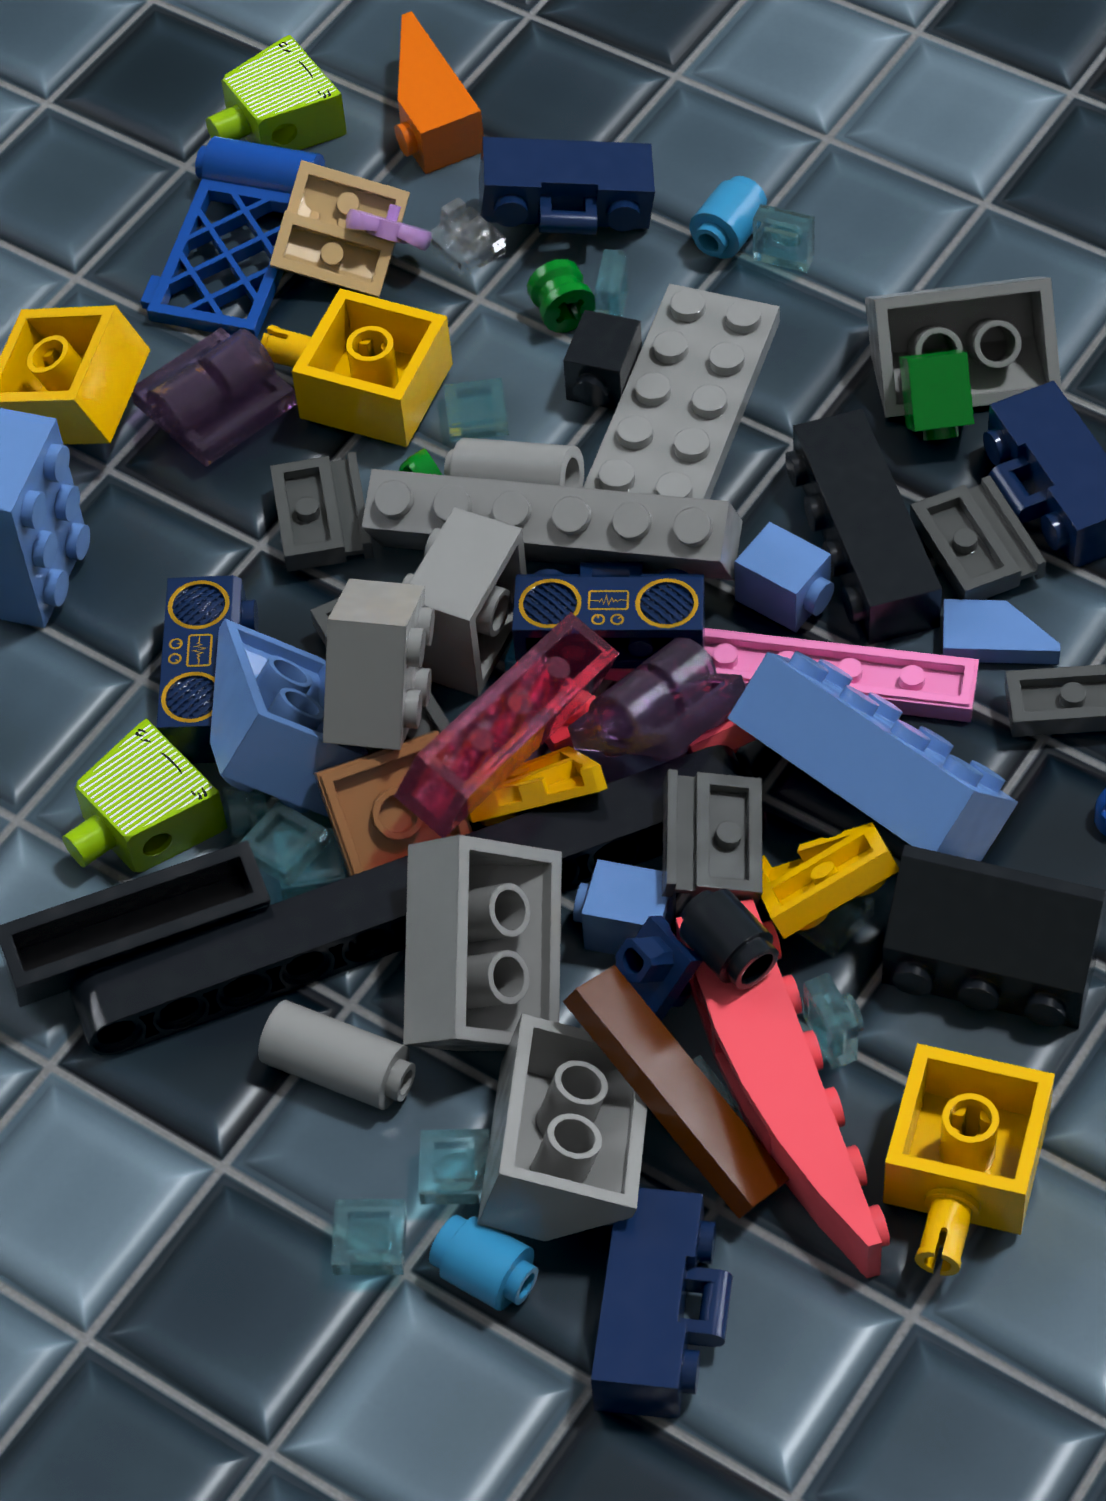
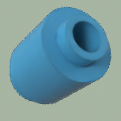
(727, 217)
(484, 1262)

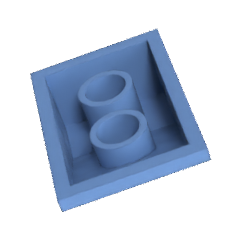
(271, 718)

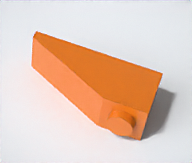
(435, 110)

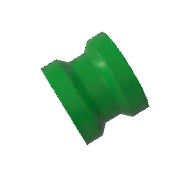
(560, 294)

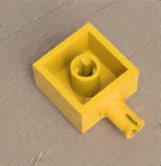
(366, 365)
(73, 369)
(965, 1147)

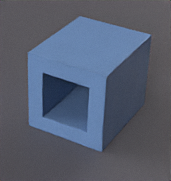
(783, 577)
(619, 904)

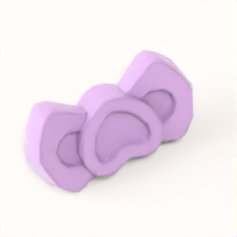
(388, 227)

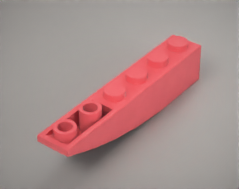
(783, 1101)

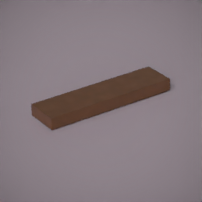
(676, 1091)

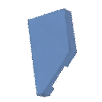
(995, 633)

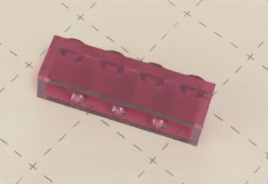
(505, 725)

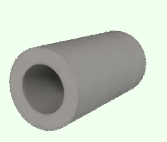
(516, 462)
(336, 1055)

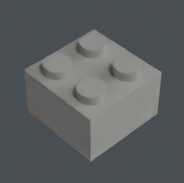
(471, 586)
(376, 664)

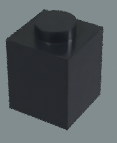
(601, 359)

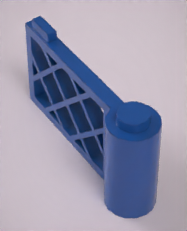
(256, 182)

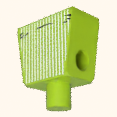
(279, 100)
(143, 803)

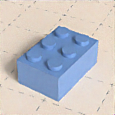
(38, 518)

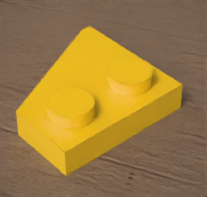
(541, 782)
(825, 877)

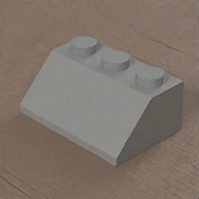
(999, 324)
(480, 941)
(561, 1136)

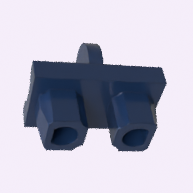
(658, 966)

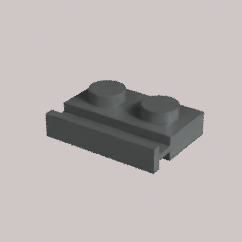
(320, 511)
(977, 540)
(712, 834)

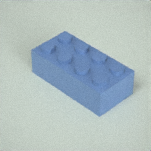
(872, 757)

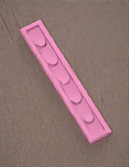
(910, 680)

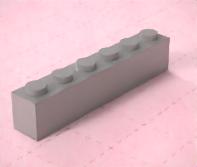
(562, 521)

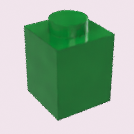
(936, 393)

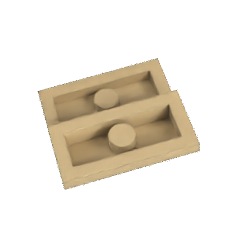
(315, 233)

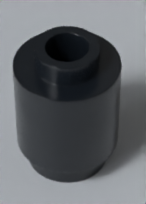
(728, 938)

